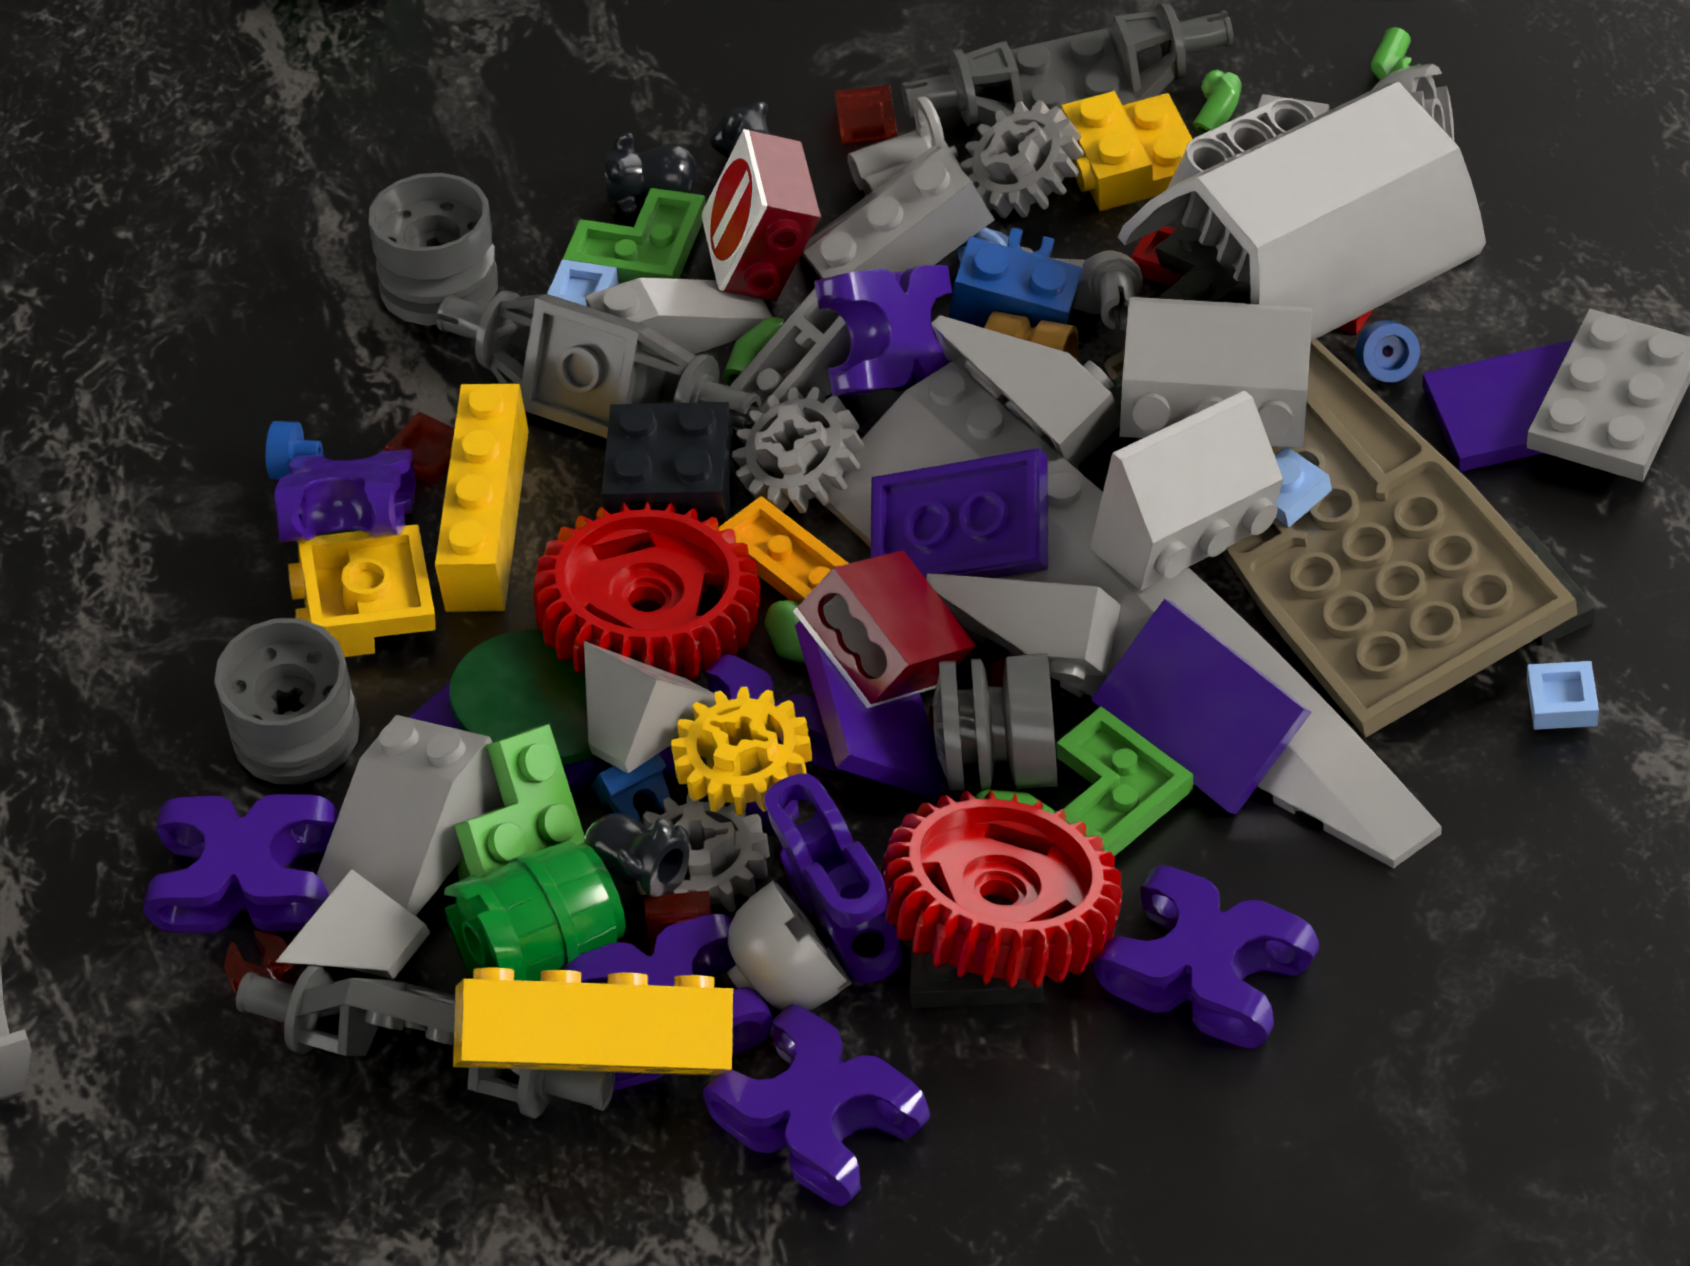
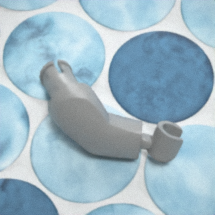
(1106, 285)

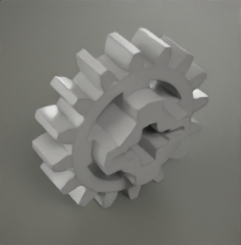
(1023, 158)
(798, 449)
(723, 850)

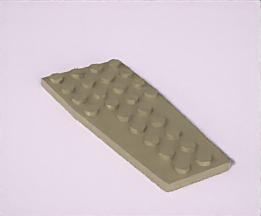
(1397, 570)

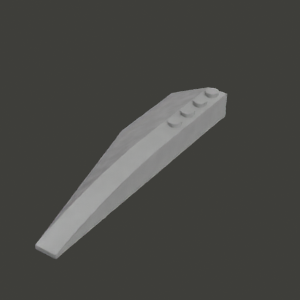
(1324, 765)

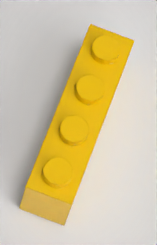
(482, 498)
(593, 1025)

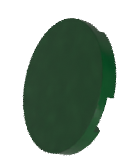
(518, 686)

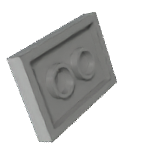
(1613, 395)

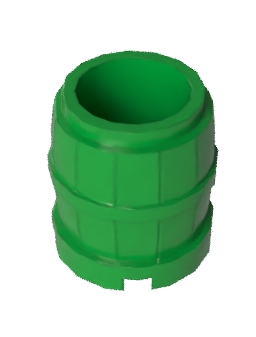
(536, 911)

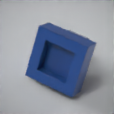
(618, 788)

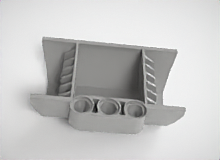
(1326, 205)

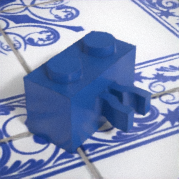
(1013, 282)

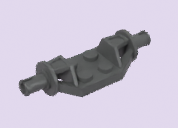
(1073, 65)
(585, 360)
(395, 1005)

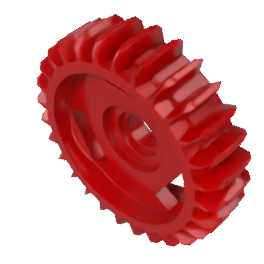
(646, 554)
(1052, 873)

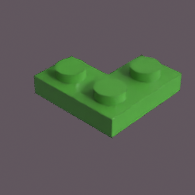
(651, 248)
(1129, 779)
(535, 808)

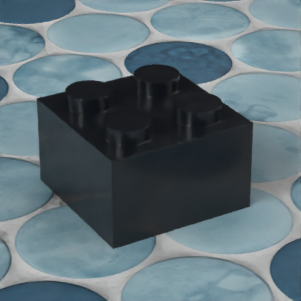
(670, 457)

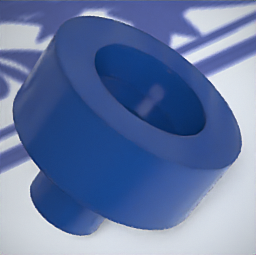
(1388, 351)
(284, 443)

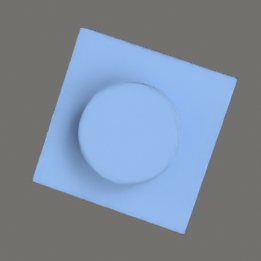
(579, 279)
(1301, 486)
(1562, 695)

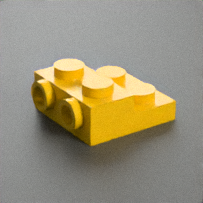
(1126, 147)
(363, 587)

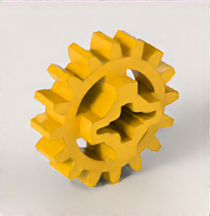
(740, 749)

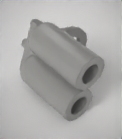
(881, 161)

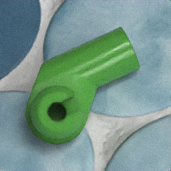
(1391, 53)
(1222, 98)
(749, 346)
(781, 629)

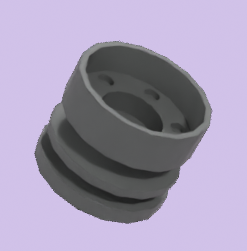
(432, 244)
(287, 701)
(997, 723)

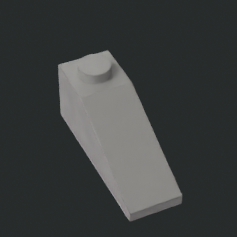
(683, 310)
(798, 355)
(1055, 619)

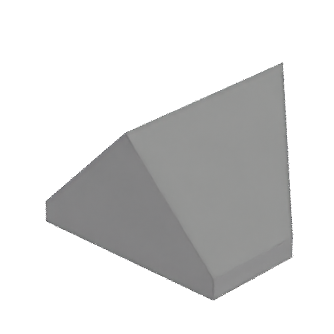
(634, 707)
(358, 931)

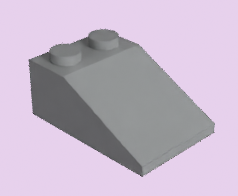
(1038, 384)
(404, 809)

